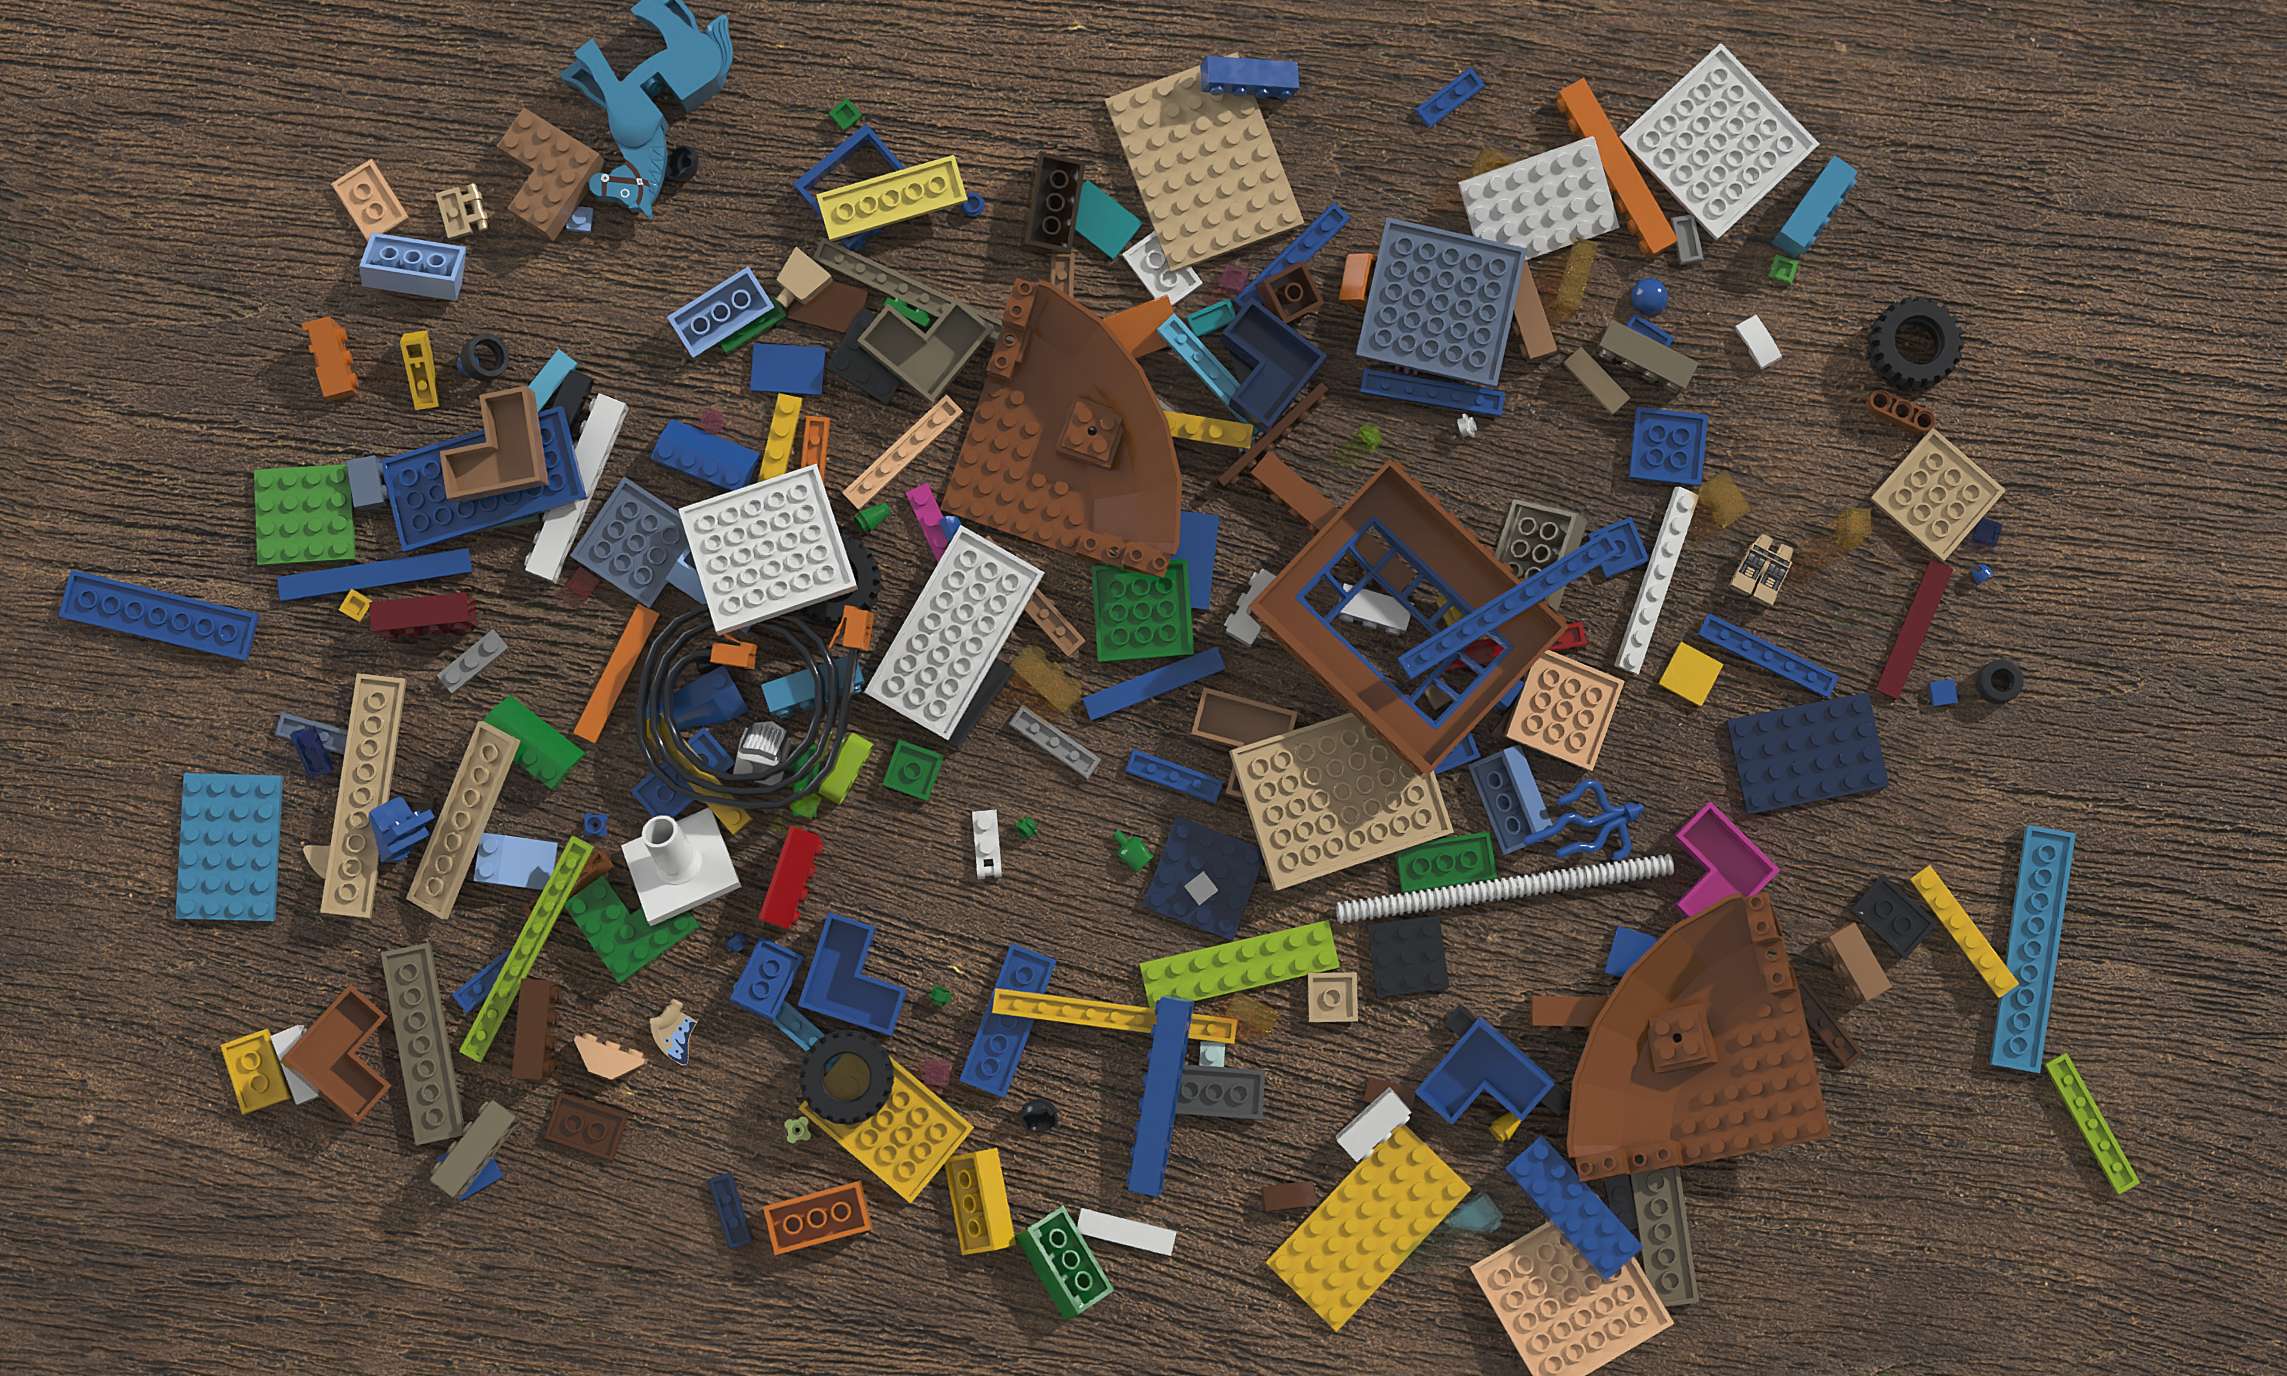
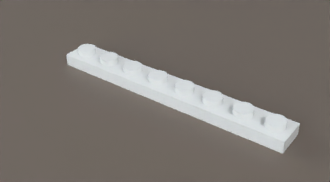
(1656, 580)

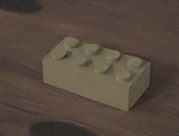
(1646, 356)
(475, 1149)

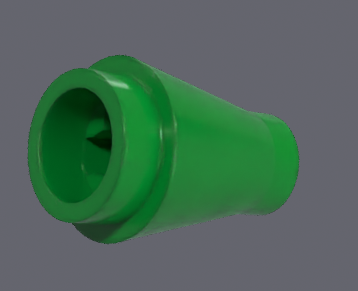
(870, 518)

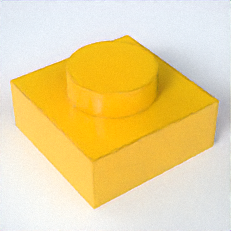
(355, 605)

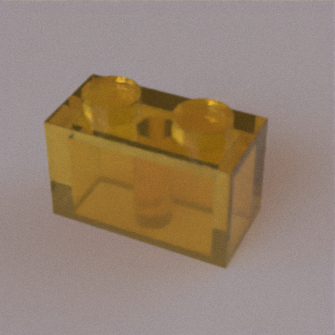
(1724, 499)
(1853, 527)

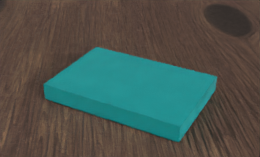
(1104, 221)

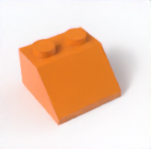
(1358, 279)

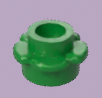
(1026, 827)
(940, 996)

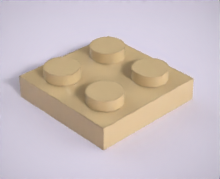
(1332, 997)

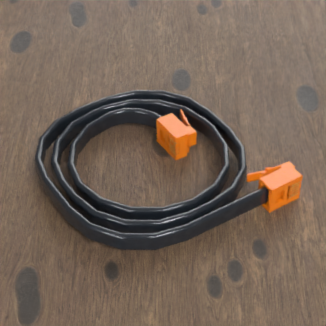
(856, 638)

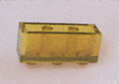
(1575, 276)
(1047, 678)

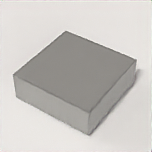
(1201, 888)

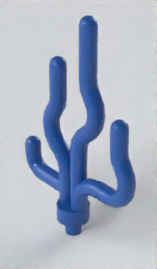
(1616, 817)

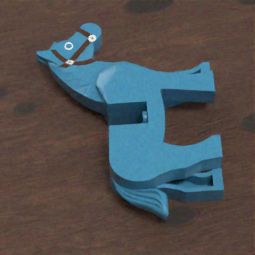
(690, 68)

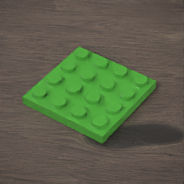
(304, 515)

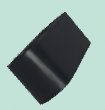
(574, 396)

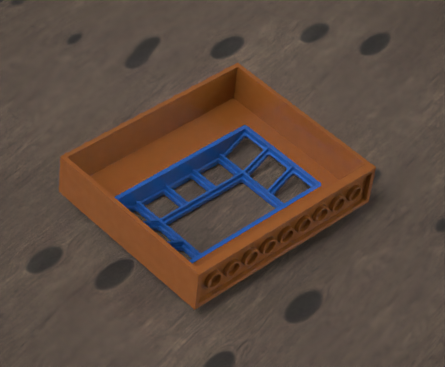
(1454, 566)

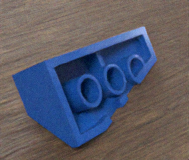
(707, 701)

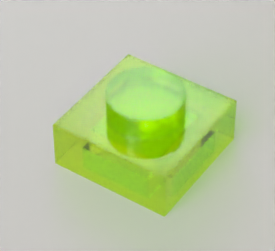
(1370, 435)

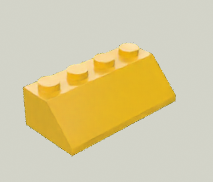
(979, 1201)

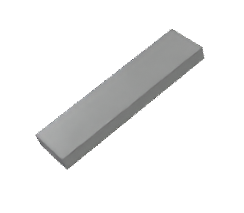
(1055, 742)

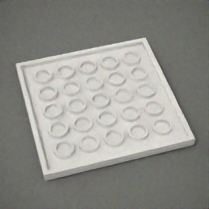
(1718, 141)
(767, 549)

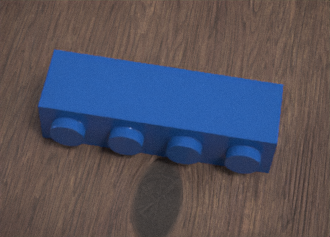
(1249, 77)

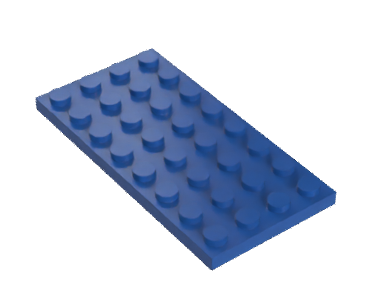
(428, 517)

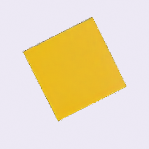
(1690, 674)

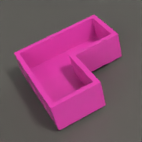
(1727, 857)

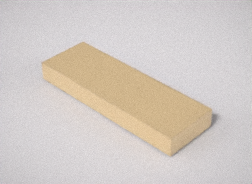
(1596, 380)

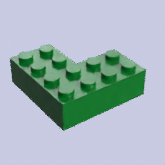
(623, 937)

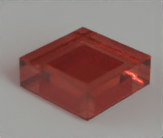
(583, 583)

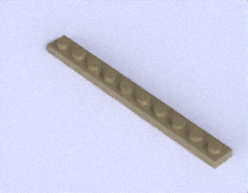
(893, 283)

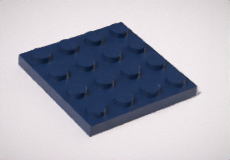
(1225, 860)

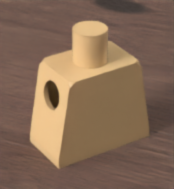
(801, 279)

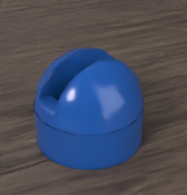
(1982, 575)

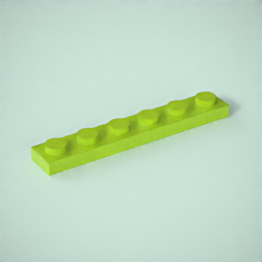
(2091, 1123)

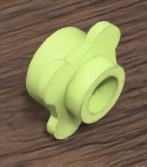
(791, 1125)

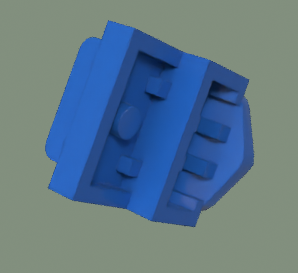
(398, 829)

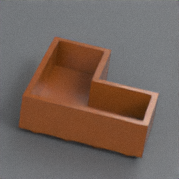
(328, 1061)

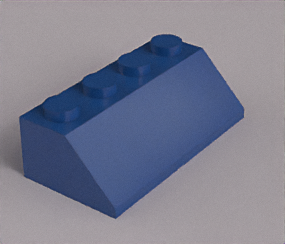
(704, 457)

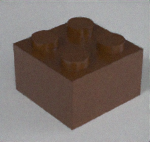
(1289, 292)

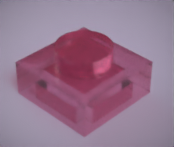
(1234, 279)
(937, 1072)

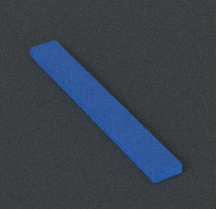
(374, 574)

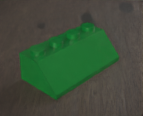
(541, 747)
(1064, 1263)

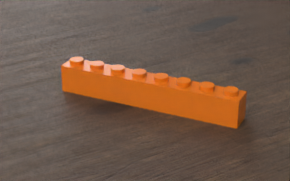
(1622, 176)

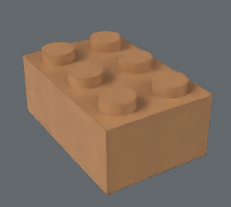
(1854, 963)

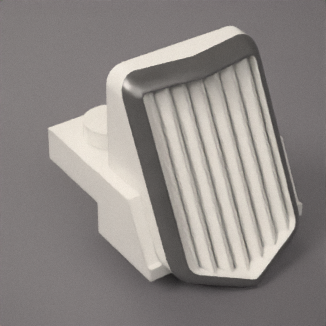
(762, 748)

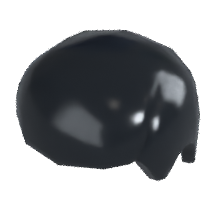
(683, 164)
(1039, 1115)

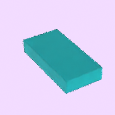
(1211, 318)

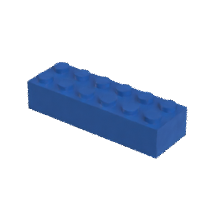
(1573, 1209)

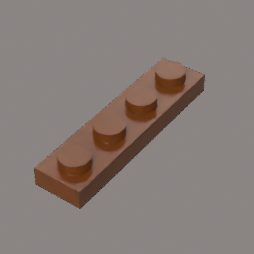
(595, 867)

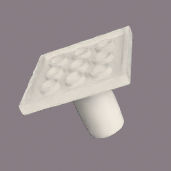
(679, 864)

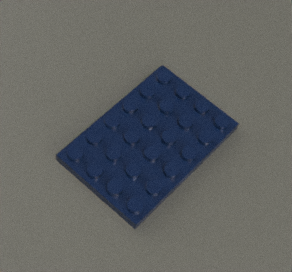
(1807, 753)

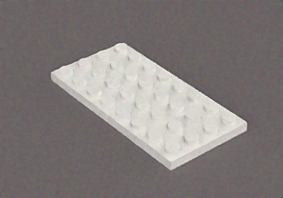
(954, 632)

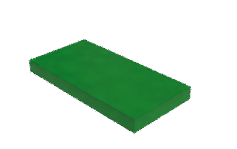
(1446, 862)

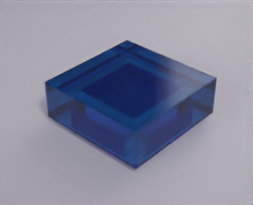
(1987, 532)

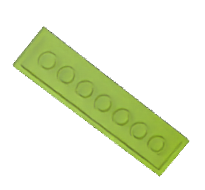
(1241, 964)

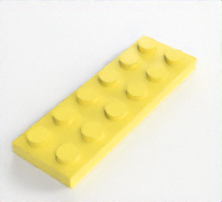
(892, 198)

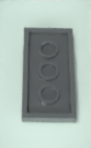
(1221, 1092)

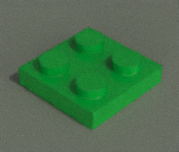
(913, 770)

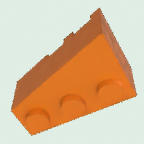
(331, 358)

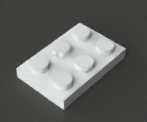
(1152, 270)

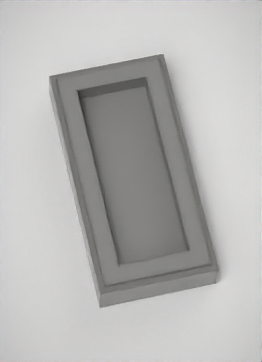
(1688, 245)

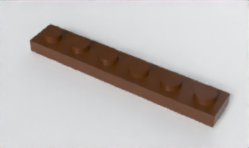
(1280, 430)

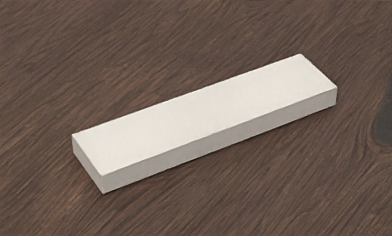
(1126, 1231)

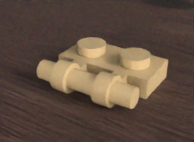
(454, 213)

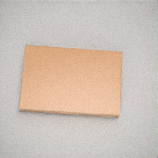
(370, 200)

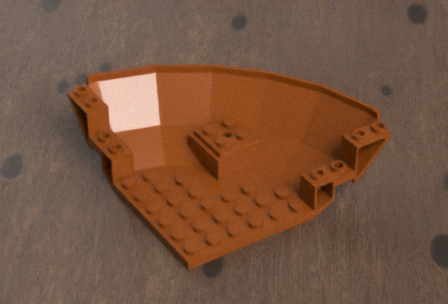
(1029, 448)
(1734, 1080)

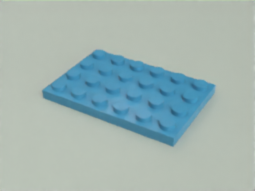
(229, 847)

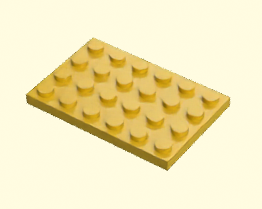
(905, 1138)

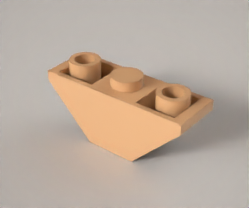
(607, 1058)

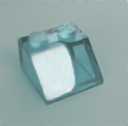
(1476, 1215)

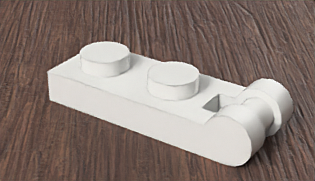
(987, 843)

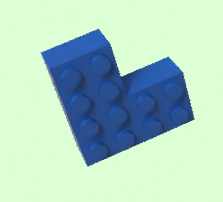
(837, 982)
(1485, 1062)

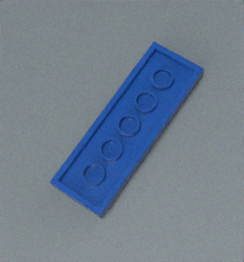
(1003, 1036)

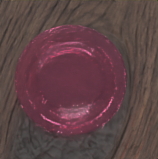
(712, 421)

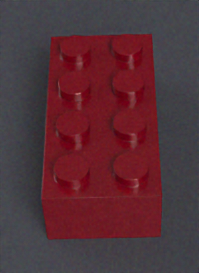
(423, 615)

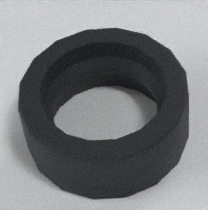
(470, 364)

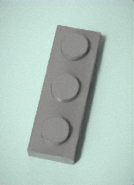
(473, 661)

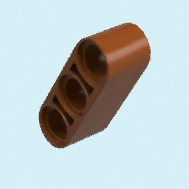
(1911, 410)

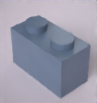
(367, 483)

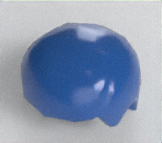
(1649, 296)

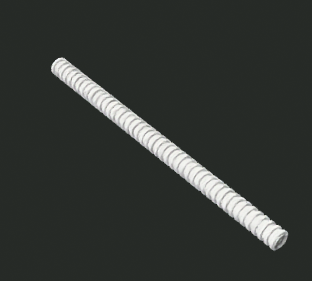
(1505, 888)

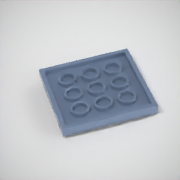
(634, 542)

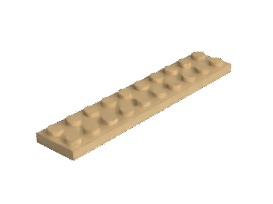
(363, 786)

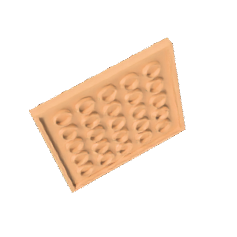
(1561, 1308)

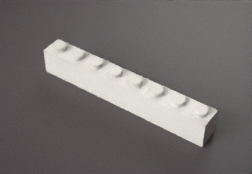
(562, 523)

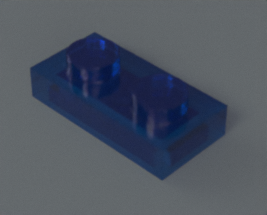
(311, 752)

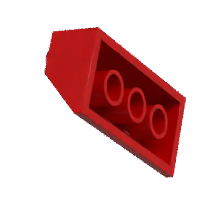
(791, 877)

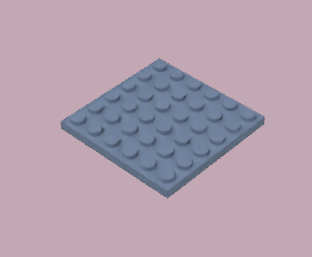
(1441, 302)

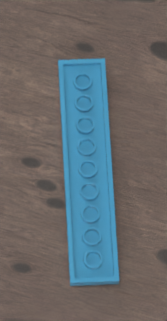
(2033, 948)

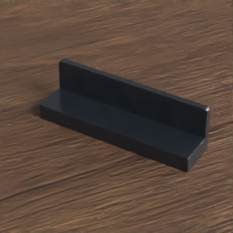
(988, 692)

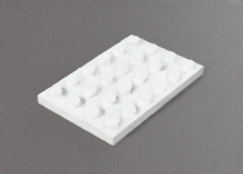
(1542, 200)

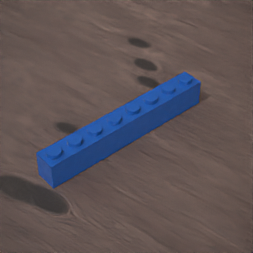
(1160, 1095)

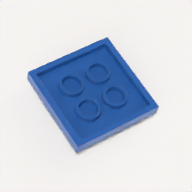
(1668, 446)

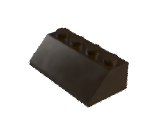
(1052, 204)

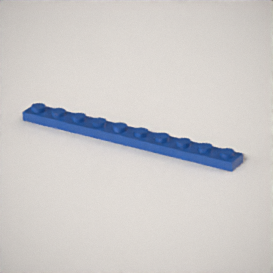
(1508, 605)

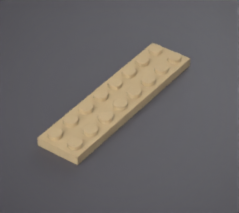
(463, 819)

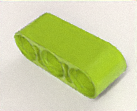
(847, 768)

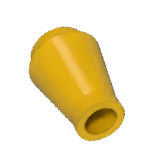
(1505, 1126)

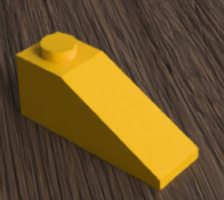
(420, 369)

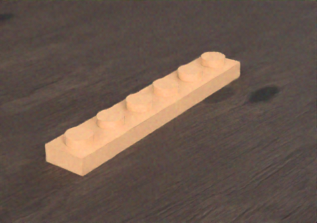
(902, 452)

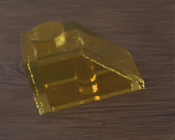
(1252, 1012)

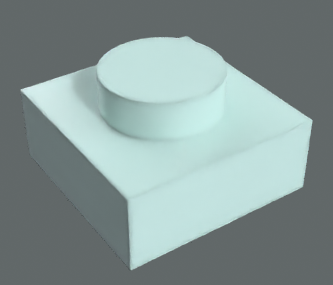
(1212, 1054)

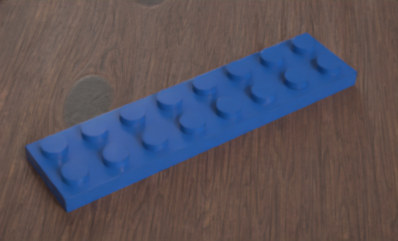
(159, 615)

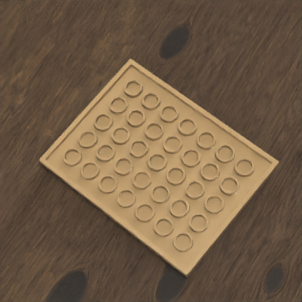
(1202, 168)
(1333, 799)

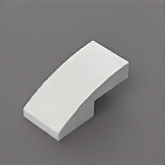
(1759, 342)

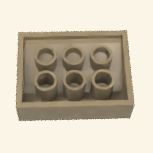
(1537, 538)

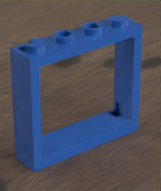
(835, 159)

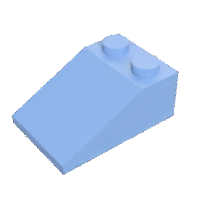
(514, 861)

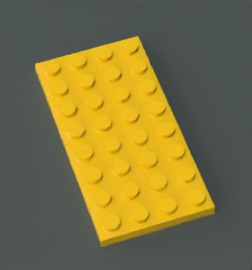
(1368, 1226)

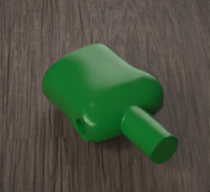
(1132, 851)

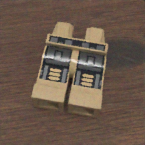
(1763, 563)

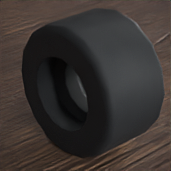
(2014, 677)

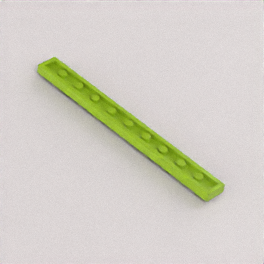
(526, 948)

